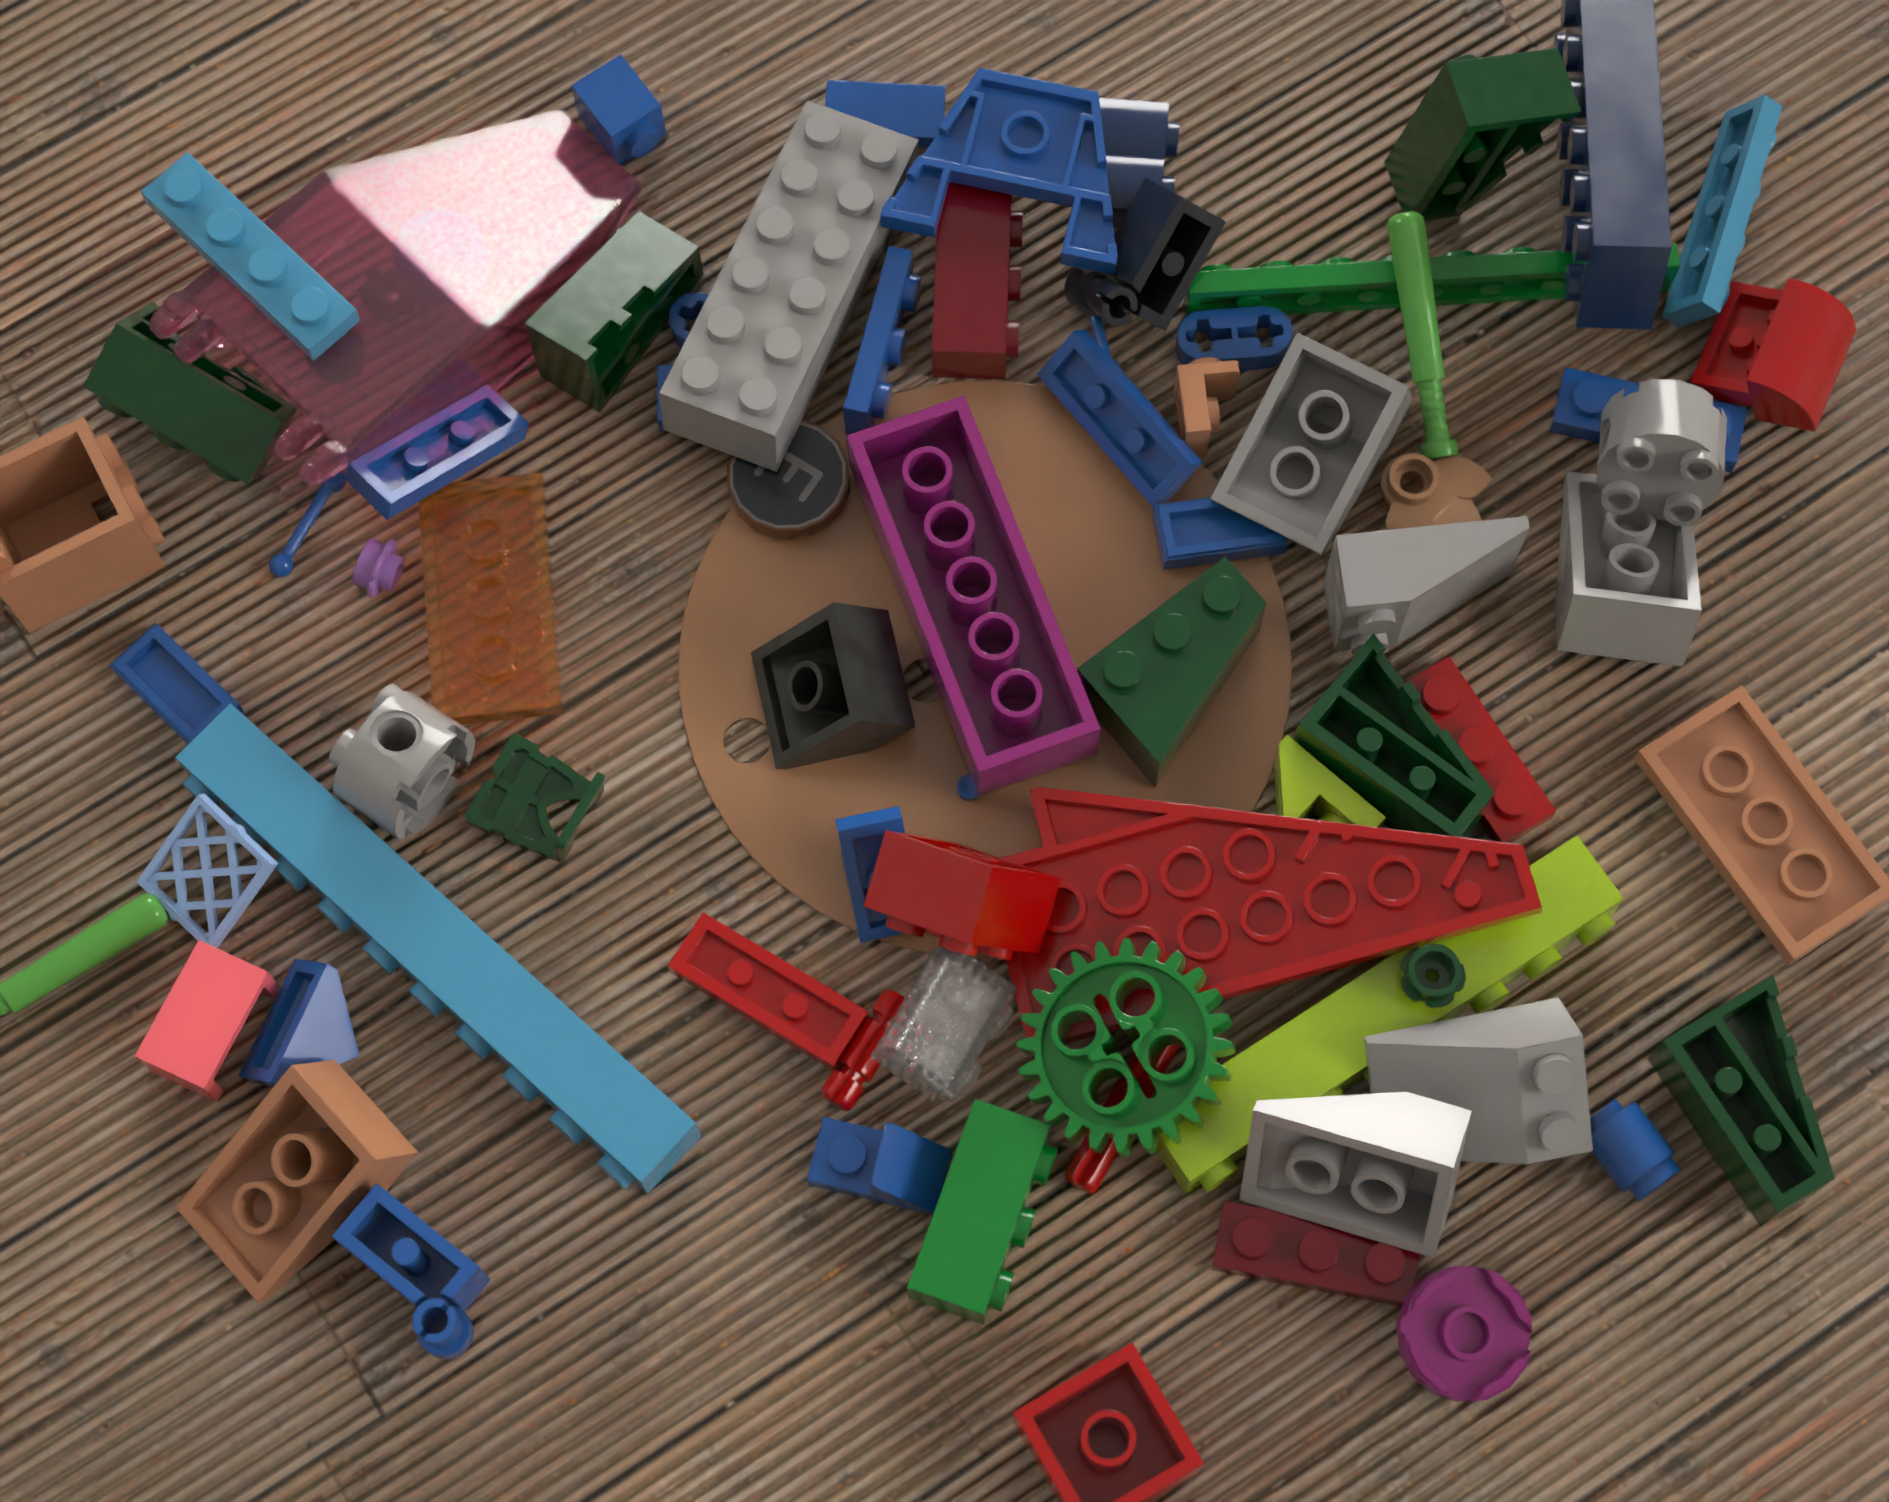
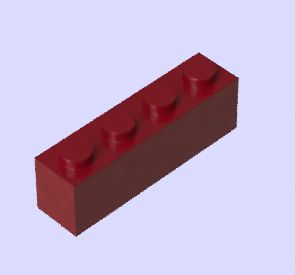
(975, 284)

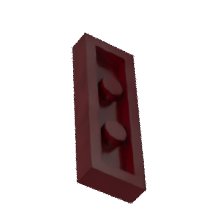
(1311, 1255)

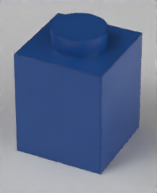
(619, 110)

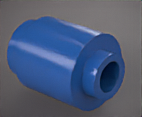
(1631, 1149)

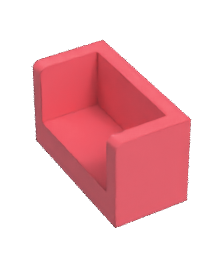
(203, 1018)

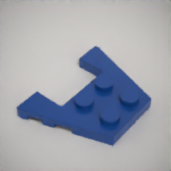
(1021, 142)

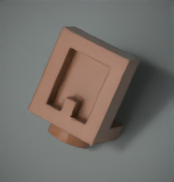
(1197, 396)

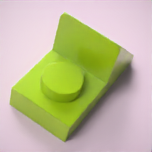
(1309, 787)

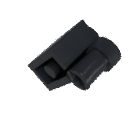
(1158, 258)

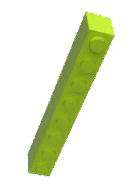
(1325, 1045)

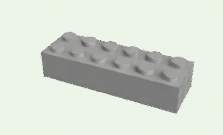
(787, 288)

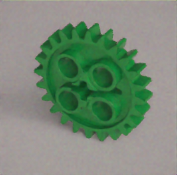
(1176, 1018)

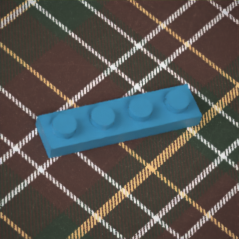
(1723, 212)
(250, 256)

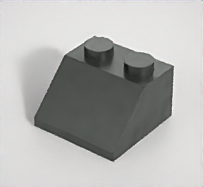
(832, 686)

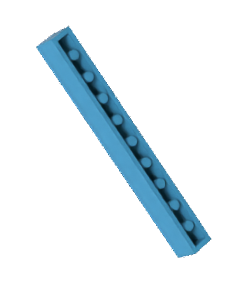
(441, 951)

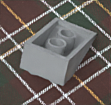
(1312, 444)
(1413, 576)
(1623, 581)
(1508, 1065)
(1359, 1163)

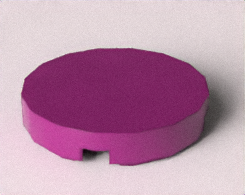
(1464, 1333)

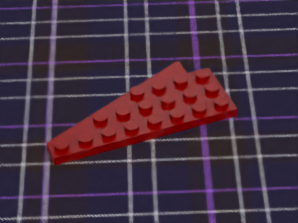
(1250, 892)

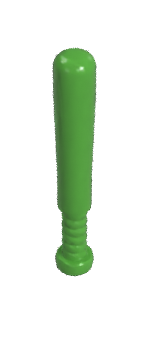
(1418, 309)
(83, 952)

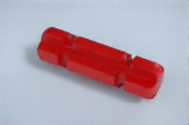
(844, 1086)

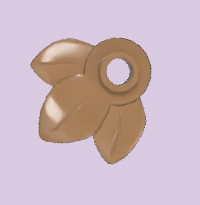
(1445, 494)

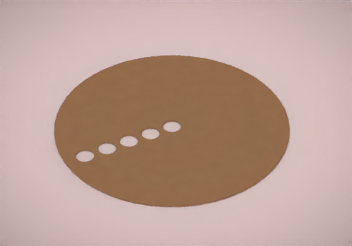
(1101, 577)

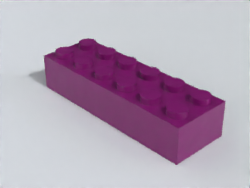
(973, 595)

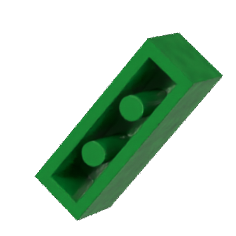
(982, 1213)

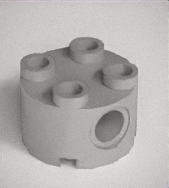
(1661, 451)
(400, 762)

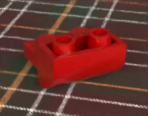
(1777, 351)

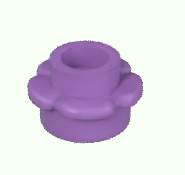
(378, 567)

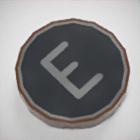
(802, 493)

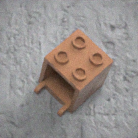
(50, 536)

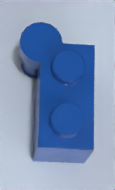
(417, 1266)

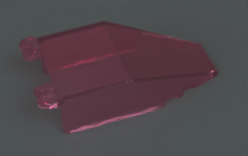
(440, 260)

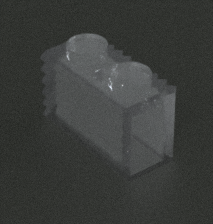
(946, 1025)

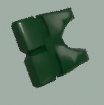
(521, 791)

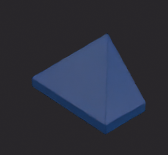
(303, 1025)

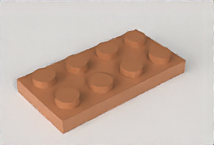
(1765, 824)

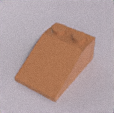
(294, 1175)

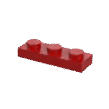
(1517, 798)
(767, 991)

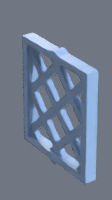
(173, 845)

